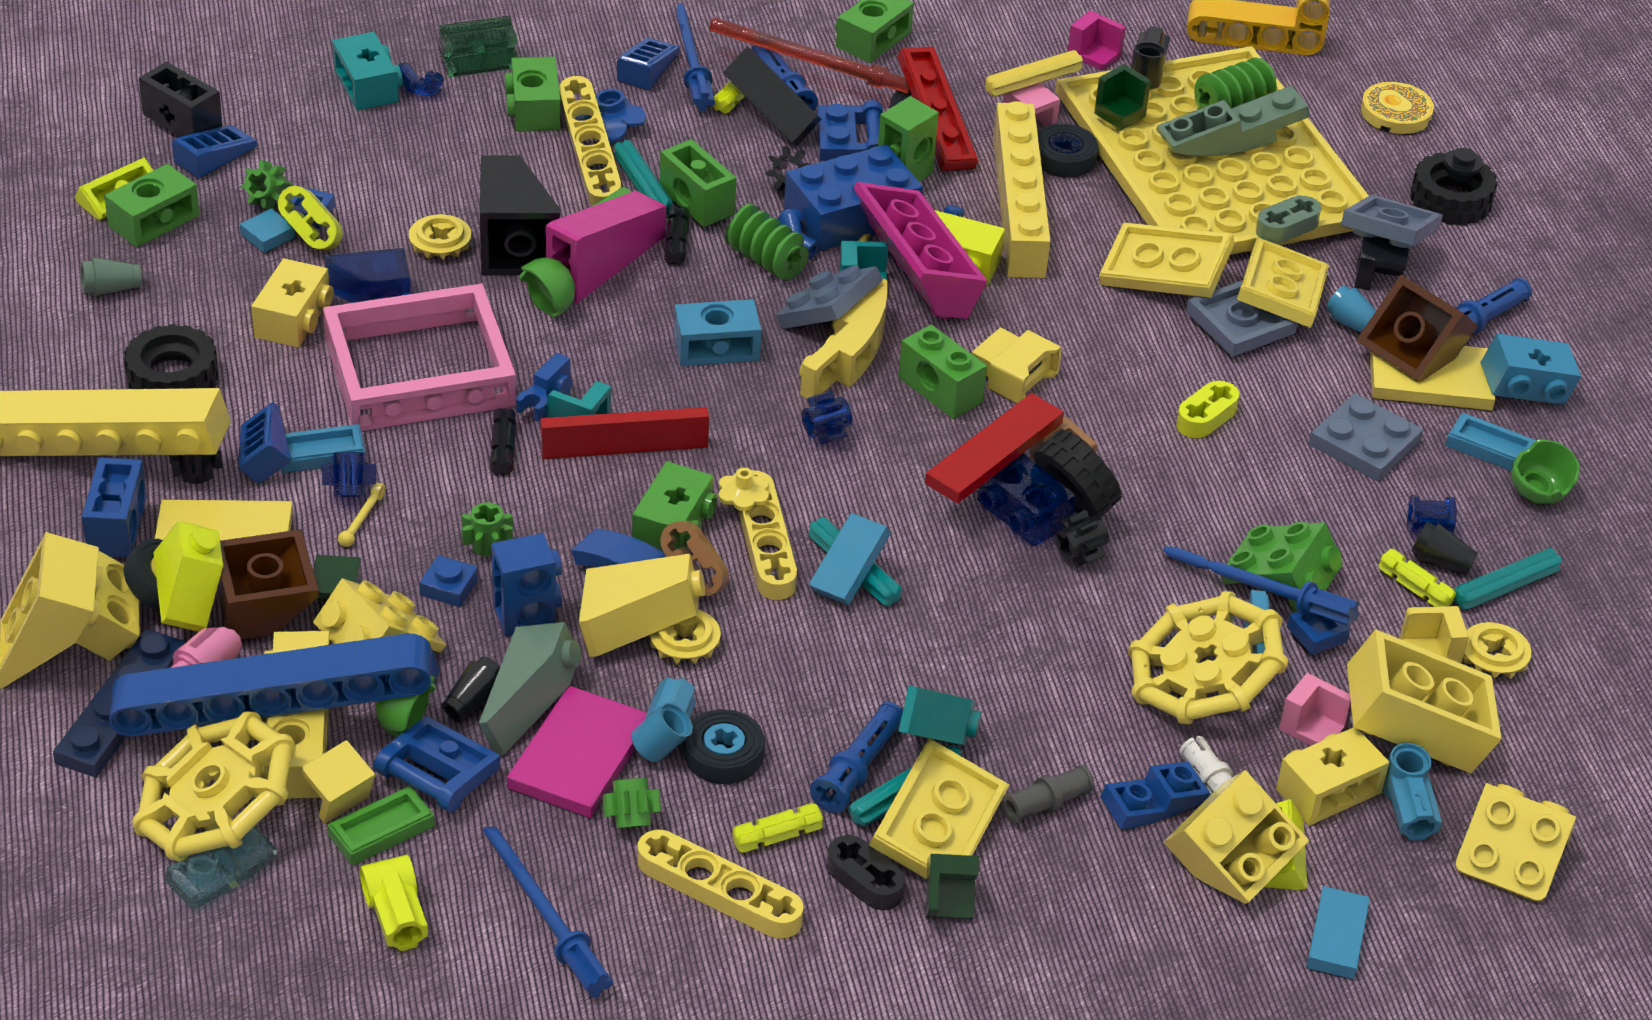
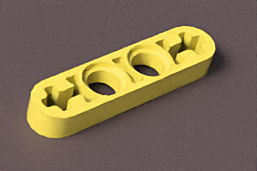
(773, 534)
(724, 877)

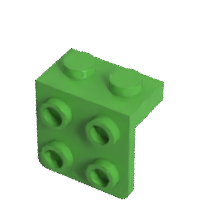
(1289, 555)

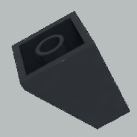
(512, 215)

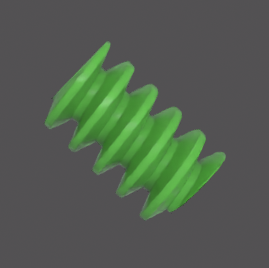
(1236, 84)
(767, 242)

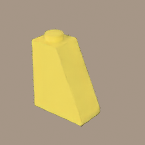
(637, 600)

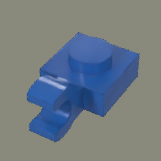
(551, 376)

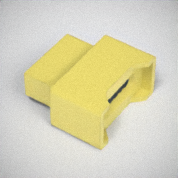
(1017, 362)

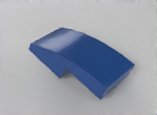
(612, 548)
(1162, 794)

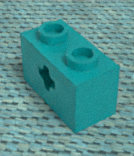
(366, 70)

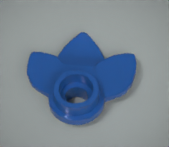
(616, 114)

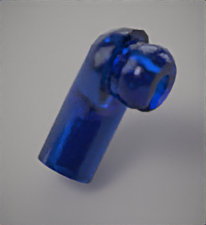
(415, 84)

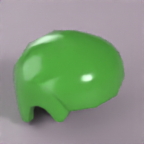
(549, 285)
(1545, 472)
(402, 713)

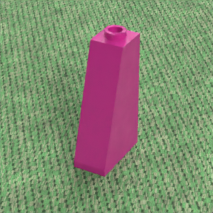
(605, 238)

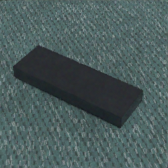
(772, 96)

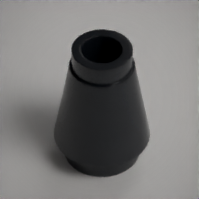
(1444, 549)
(471, 689)

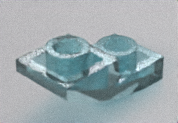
(219, 870)

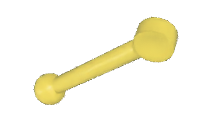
(347, 538)

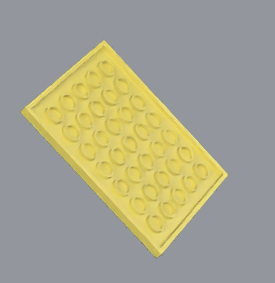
(1218, 190)

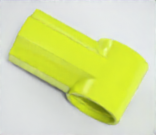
(393, 893)

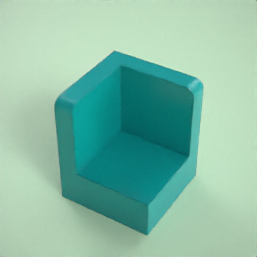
(864, 255)
(594, 402)

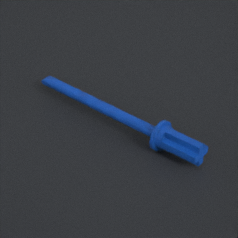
(697, 77)
(1308, 598)
(573, 946)

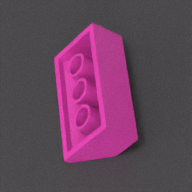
(923, 248)

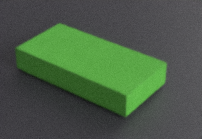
(381, 825)

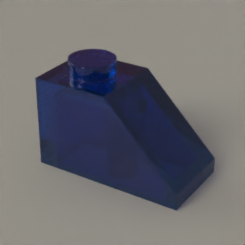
(369, 274)

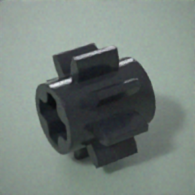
(782, 163)
(195, 468)
(1082, 538)

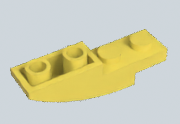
(850, 347)

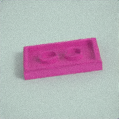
(577, 752)

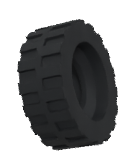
(1455, 206)
(167, 344)
(1080, 471)

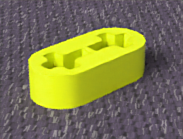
(316, 212)
(1201, 404)

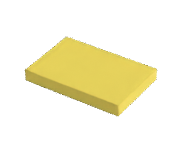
(1167, 259)
(1283, 282)
(1454, 385)
(229, 517)
(938, 809)

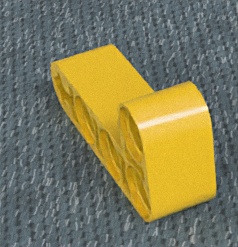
(1214, 24)

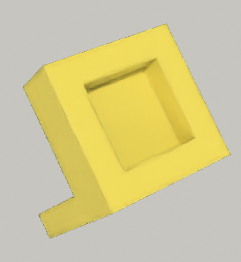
(1436, 630)
(339, 779)

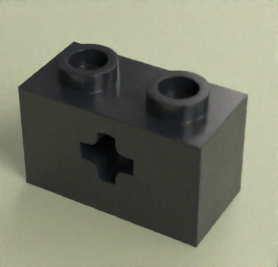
(179, 100)

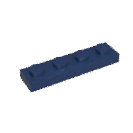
(91, 739)

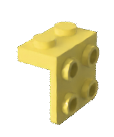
(366, 612)
(1515, 842)

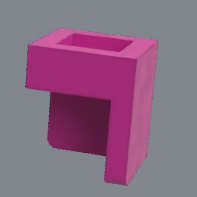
(1097, 39)

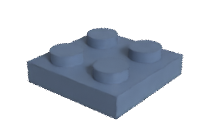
(1392, 220)
(828, 296)
(1235, 323)
(1366, 437)

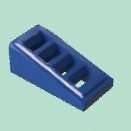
(645, 62)
(210, 149)
(263, 444)

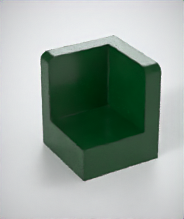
(1122, 96)
(331, 569)
(951, 886)

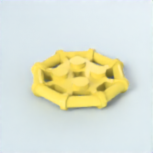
(1202, 639)
(237, 777)

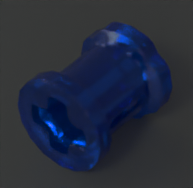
(1432, 511)

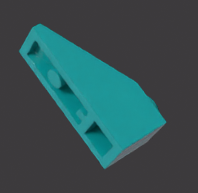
(939, 716)

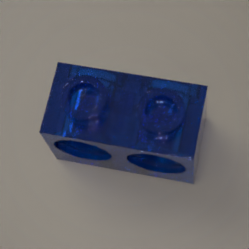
(1027, 500)

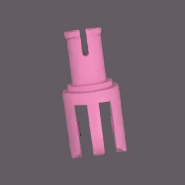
(208, 646)

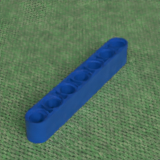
(271, 684)

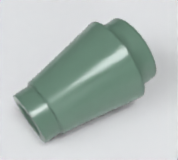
(108, 276)

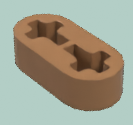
(702, 551)

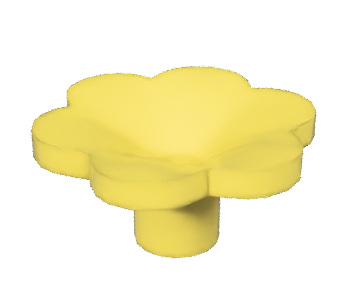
(743, 490)

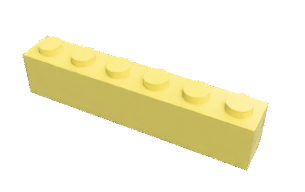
(1021, 190)
(112, 422)

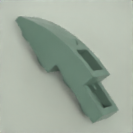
(1229, 130)

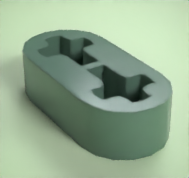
(1288, 219)

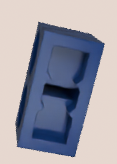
(115, 506)
(525, 582)

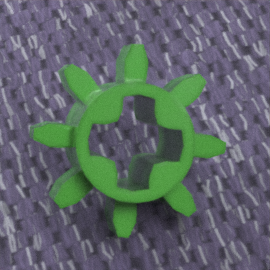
(265, 184)
(486, 526)
(632, 803)

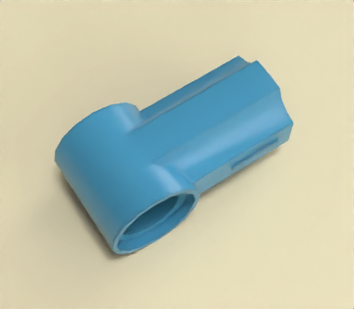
(666, 720)
(1411, 791)

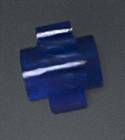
(827, 417)
(349, 474)

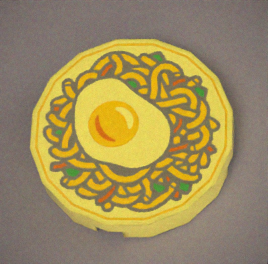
(1397, 107)

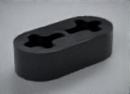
(868, 870)

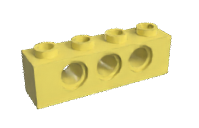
(306, 728)

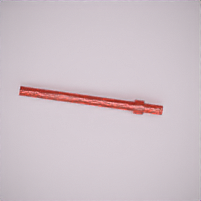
(875, 75)

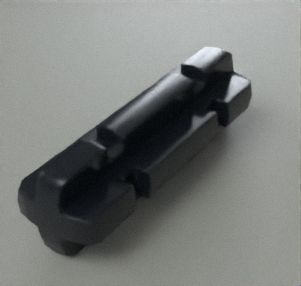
(676, 235)
(503, 441)

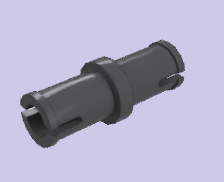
(1048, 793)

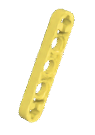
(589, 129)

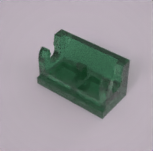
(477, 46)

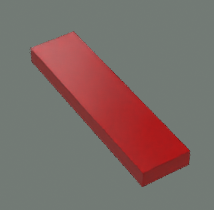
(930, 86)
(624, 433)
(994, 448)

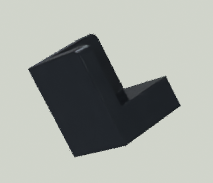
(1379, 257)

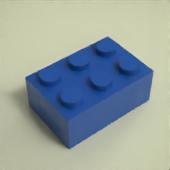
(828, 196)

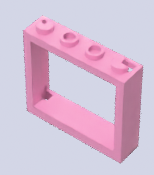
(425, 397)

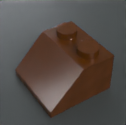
(1416, 330)
(265, 582)

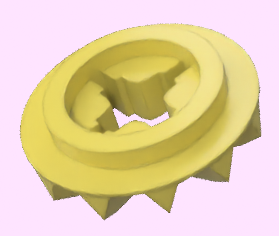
(452, 235)
(1490, 637)
(705, 638)

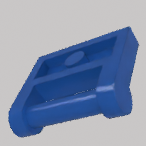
(838, 128)
(444, 753)

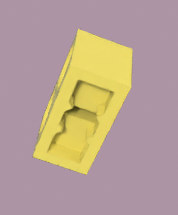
(118, 615)

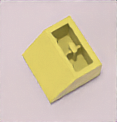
(1237, 839)

